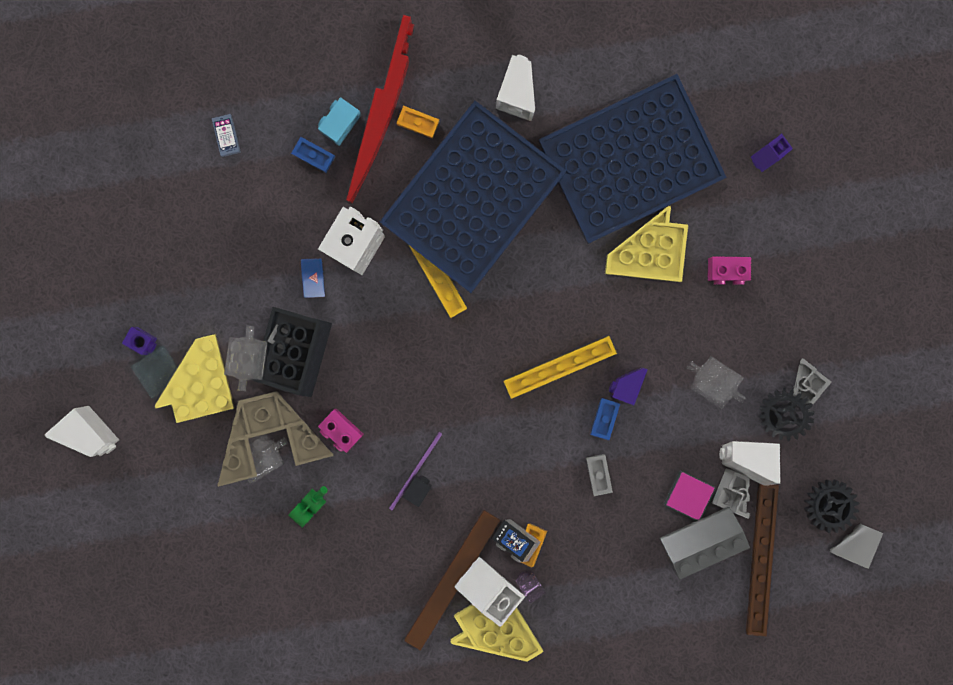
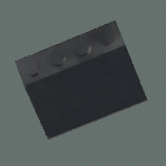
(299, 362)

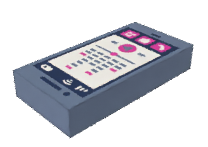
(226, 135)

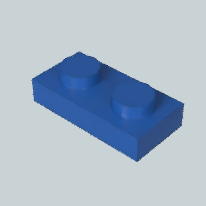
(313, 154)
(605, 419)

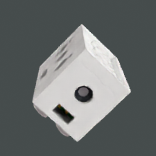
(352, 239)

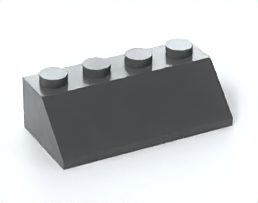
(704, 543)

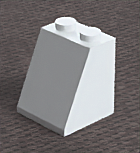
(517, 89)
(84, 433)
(753, 460)
(489, 592)

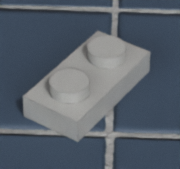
(599, 475)

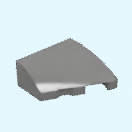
(810, 382)
(733, 492)
(859, 545)

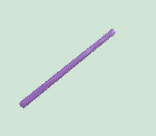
(415, 471)

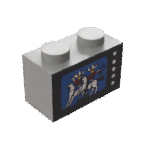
(516, 541)

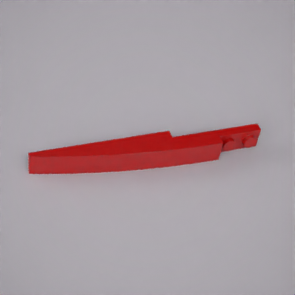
(382, 109)

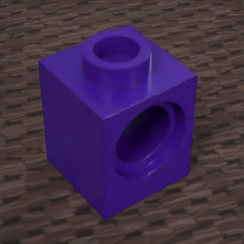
(132, 338)

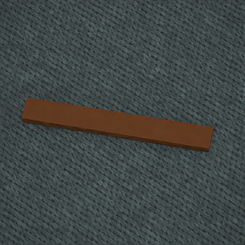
(762, 560)
(446, 587)

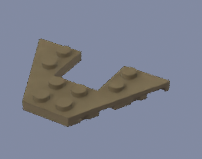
(260, 417)

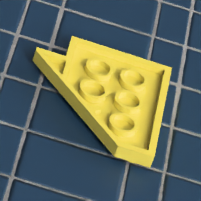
(652, 251)
(198, 383)
(510, 640)

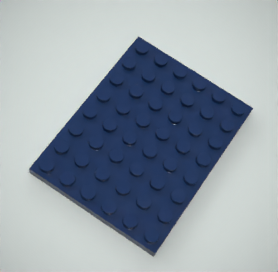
(633, 158)
(473, 196)

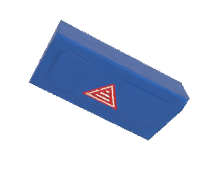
(312, 278)

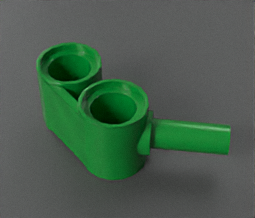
(309, 505)

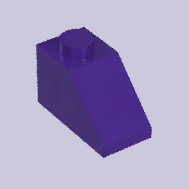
(771, 153)
(628, 386)

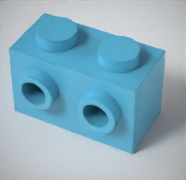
(339, 121)

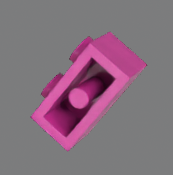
(729, 269)
(340, 431)

